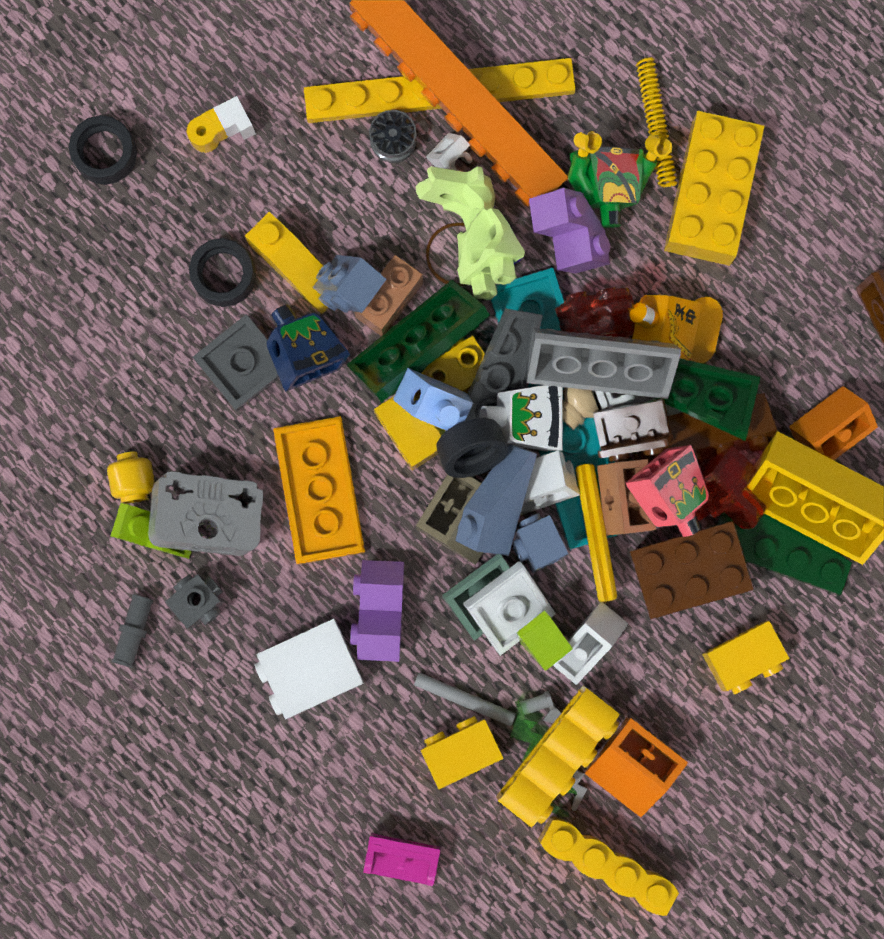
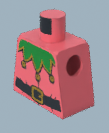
(671, 489)

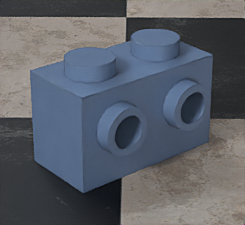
(348, 283)
(538, 543)

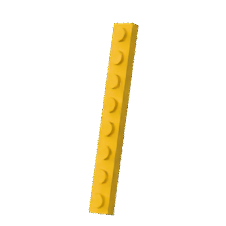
(397, 93)

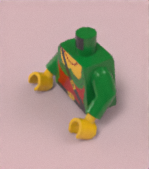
(611, 175)

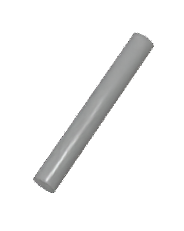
(464, 699)

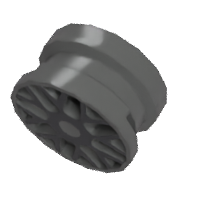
(393, 136)

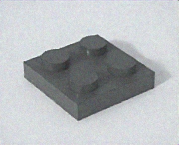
(238, 363)

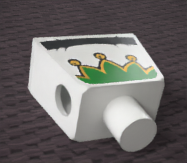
(529, 417)

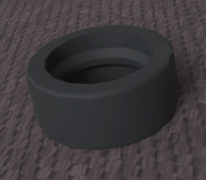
(96, 125)
(219, 246)
(472, 447)

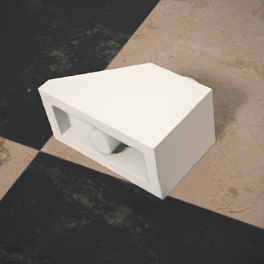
(591, 642)

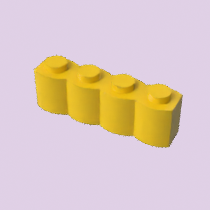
(557, 757)
(615, 869)

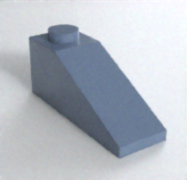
(495, 507)

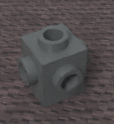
(183, 601)

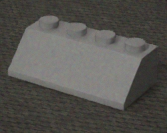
(602, 363)

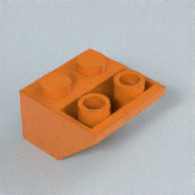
(635, 767)

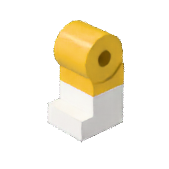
(219, 124)

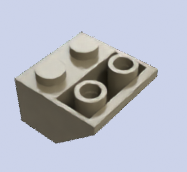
(445, 512)

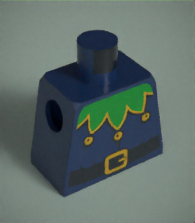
(303, 348)

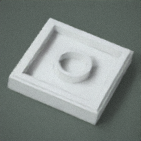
(507, 606)

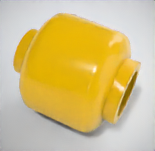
(130, 478)

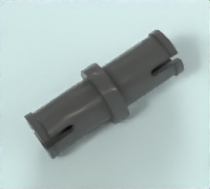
(132, 631)

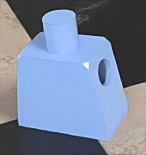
(438, 402)

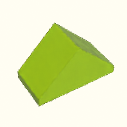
(544, 641)

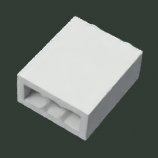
(308, 669)

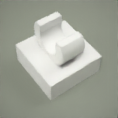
(448, 151)

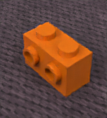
(835, 424)

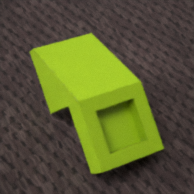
(133, 526)

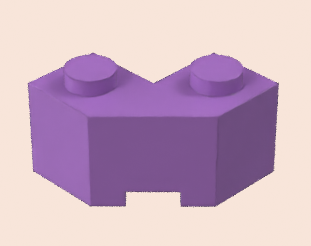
(575, 229)
(380, 610)

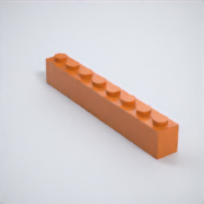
(460, 95)

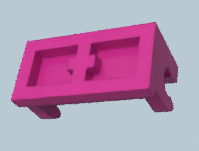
(402, 859)

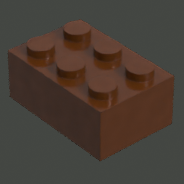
(692, 570)

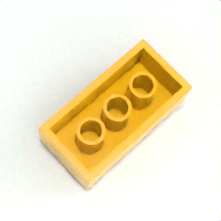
(714, 188)
(820, 498)

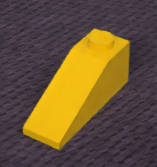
(287, 257)

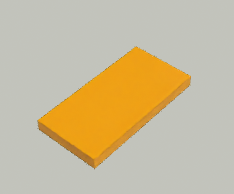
(319, 490)

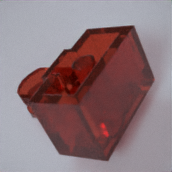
(598, 314)
(727, 489)

